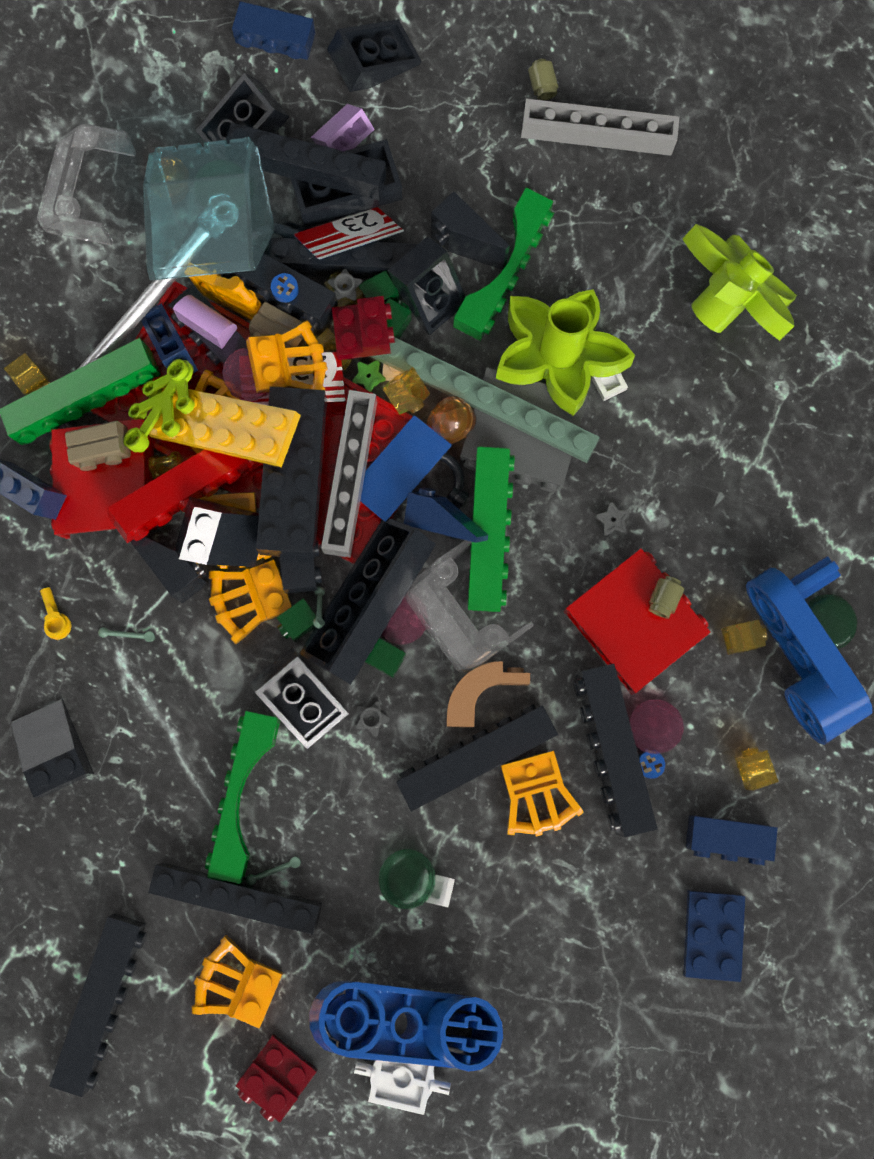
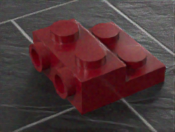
(363, 328)
(275, 1079)

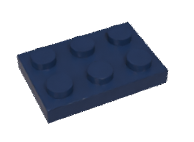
(714, 936)

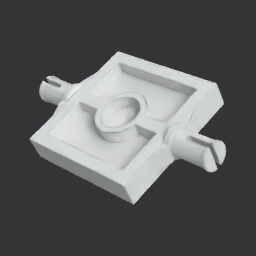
(401, 1084)

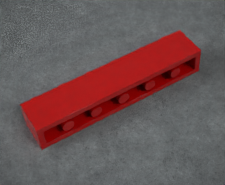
(170, 492)

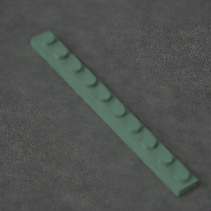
(492, 400)

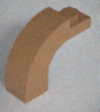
(464, 696)

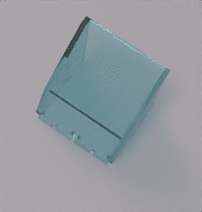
(205, 209)

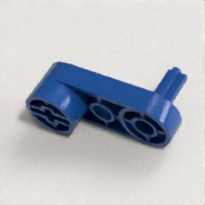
(829, 694)
(367, 1016)

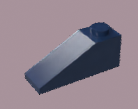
(165, 337)
(440, 516)

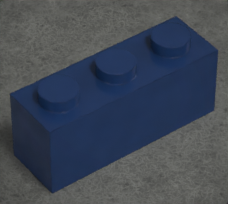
(273, 31)
(29, 491)
(731, 839)

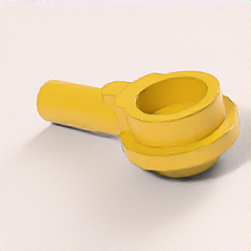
(56, 624)

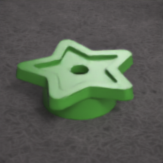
(374, 380)

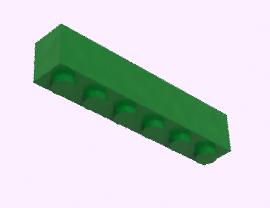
(79, 392)
(491, 516)

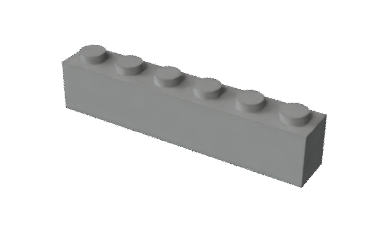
(600, 127)
(349, 474)

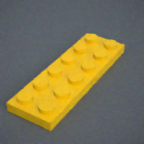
(233, 427)

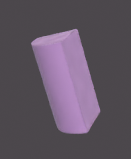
(344, 129)
(204, 320)

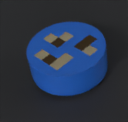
(284, 287)
(652, 764)

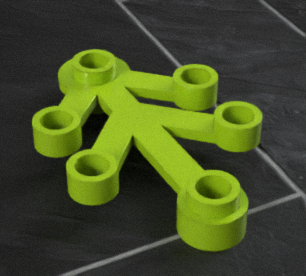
(160, 402)

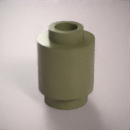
(543, 79)
(666, 597)

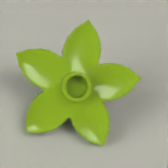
(738, 282)
(561, 347)

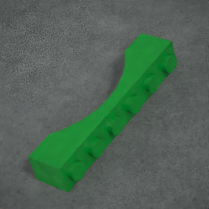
(479, 308)
(230, 852)

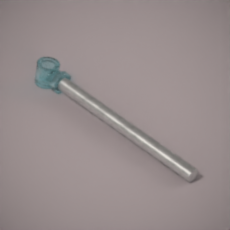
(130, 319)

